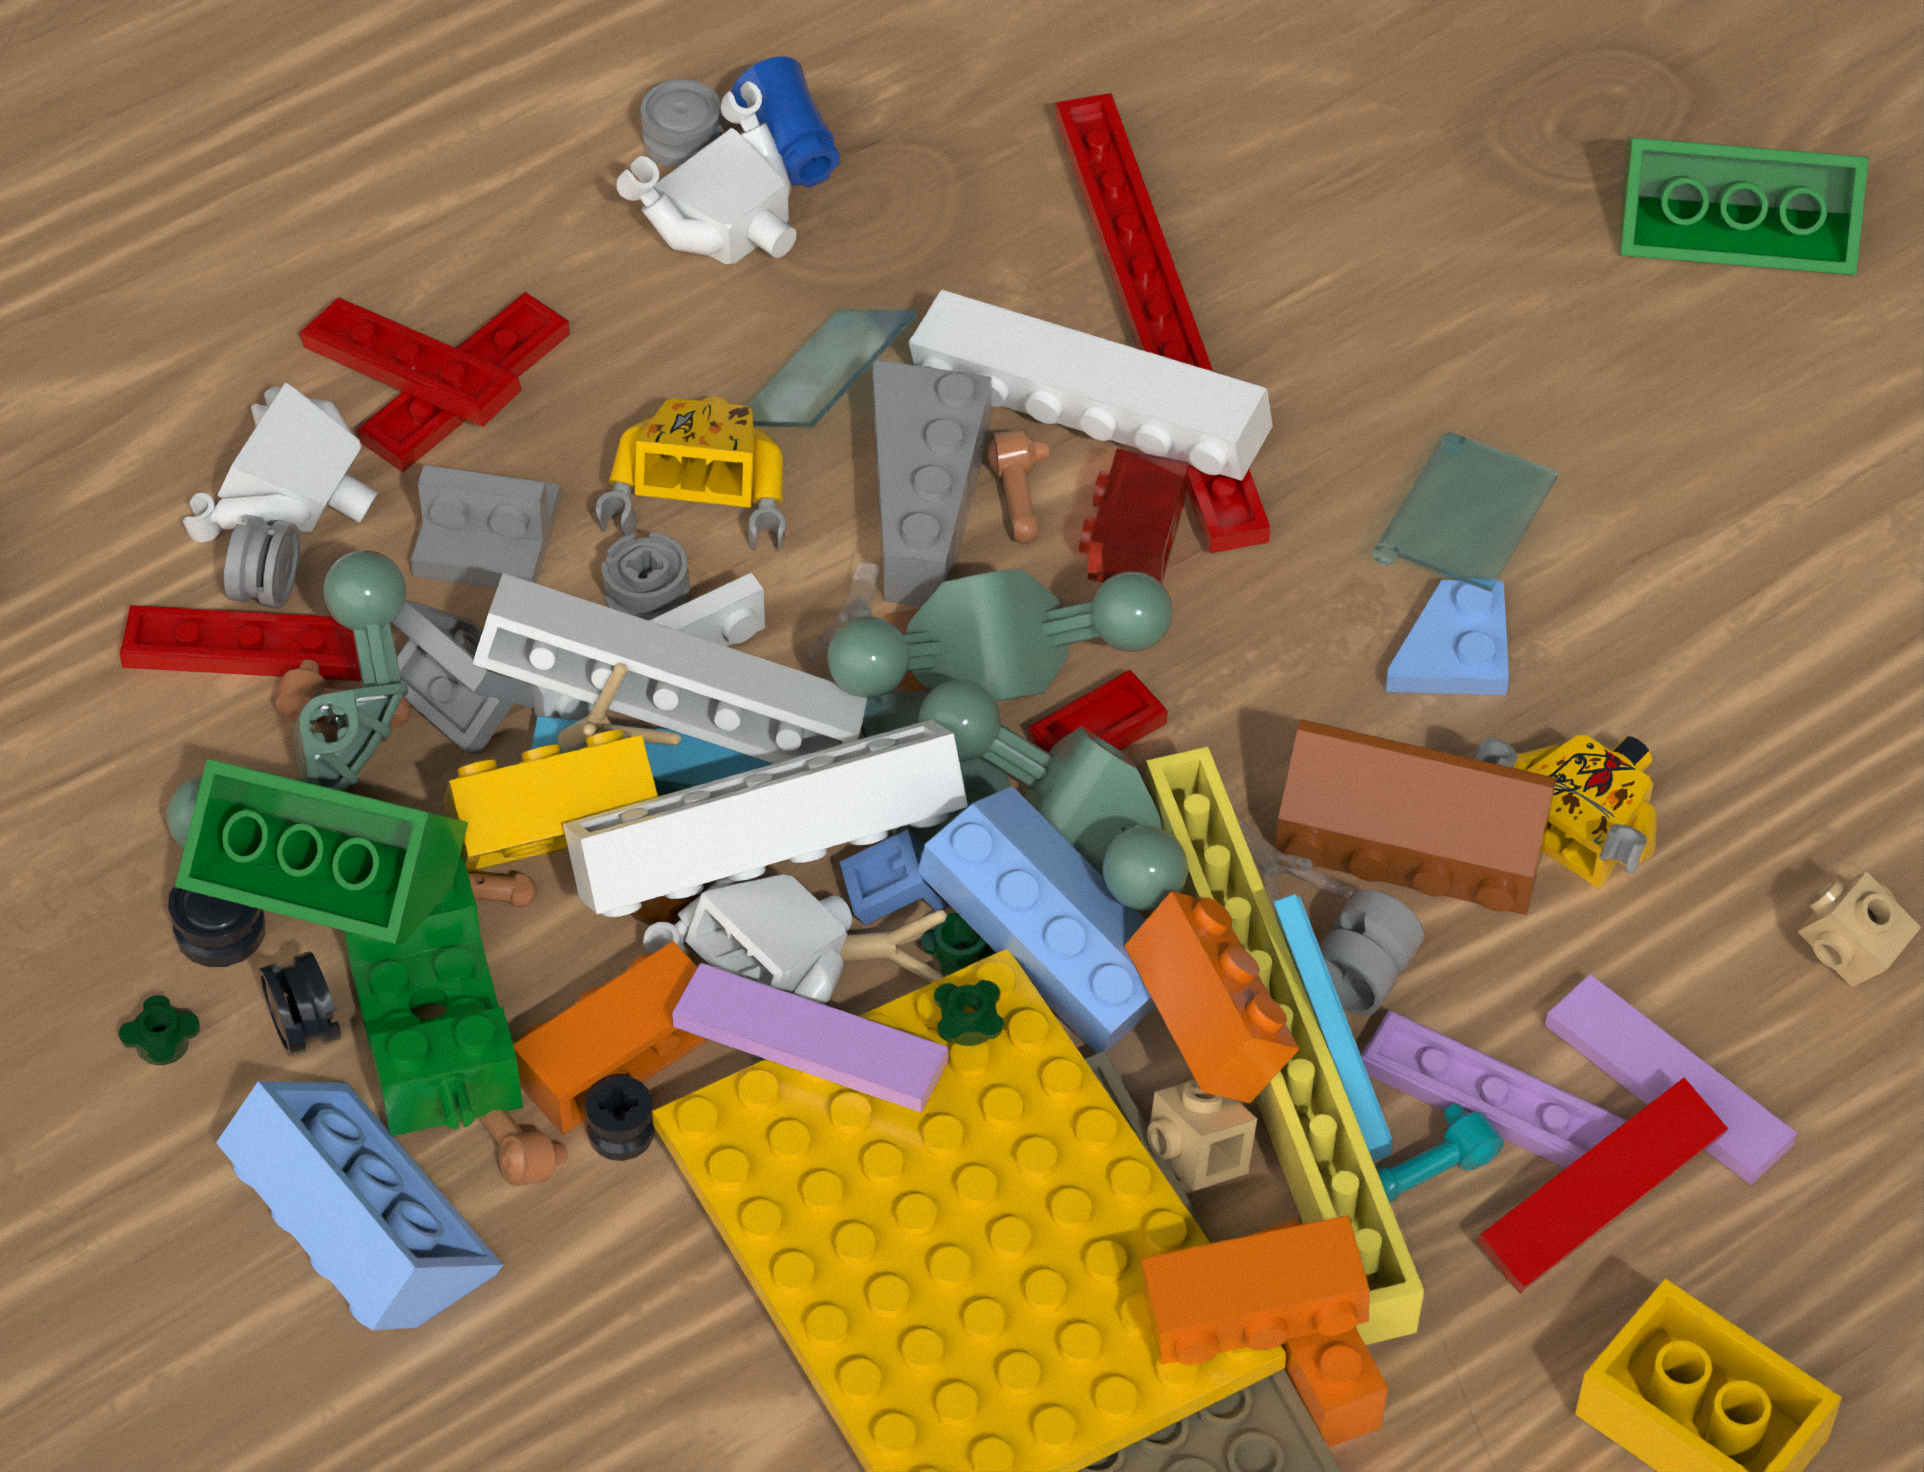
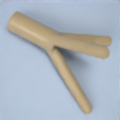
(574, 736)
(887, 944)

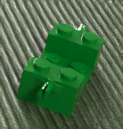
(442, 1065)

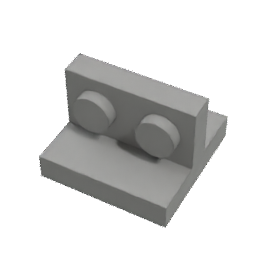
(482, 526)
(445, 684)

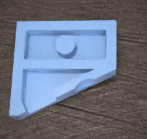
(1455, 644)

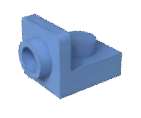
(887, 878)

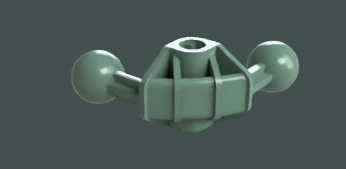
(364, 595)
(996, 633)
(1079, 788)

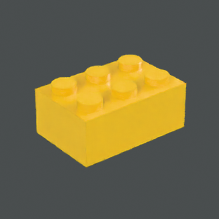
(523, 806)
(1703, 1394)

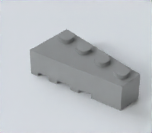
(928, 461)

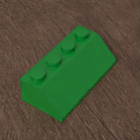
(1742, 205)
(318, 853)

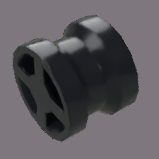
(626, 1133)

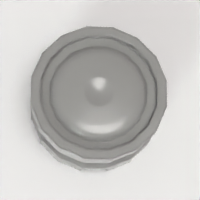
(679, 120)
(262, 561)
(646, 575)

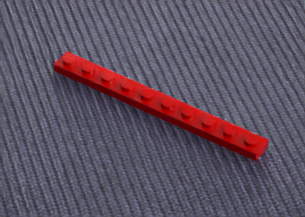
(1151, 293)

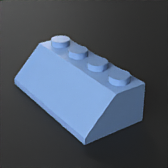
(1047, 908)
(355, 1202)

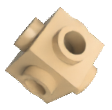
(1857, 927)
(1201, 1135)

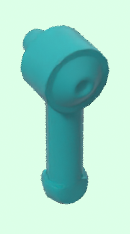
(1468, 1141)

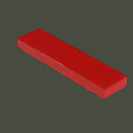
(510, 340)
(411, 361)
(236, 642)
(1601, 1185)

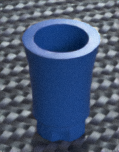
(792, 119)

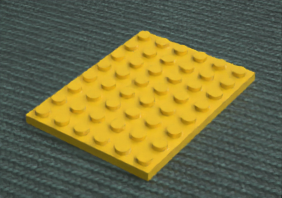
(963, 1265)

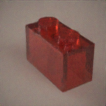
(1136, 515)

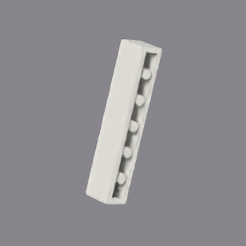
(1098, 385)
(669, 674)
(765, 818)

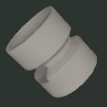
(1369, 948)

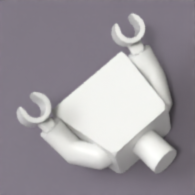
(724, 195)
(287, 469)
(764, 933)

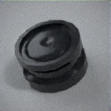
(214, 929)
(307, 1000)

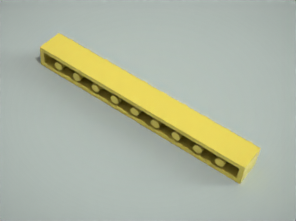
(1305, 1101)

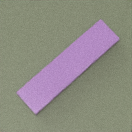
(810, 1037)
(1652, 1061)
(1516, 1103)

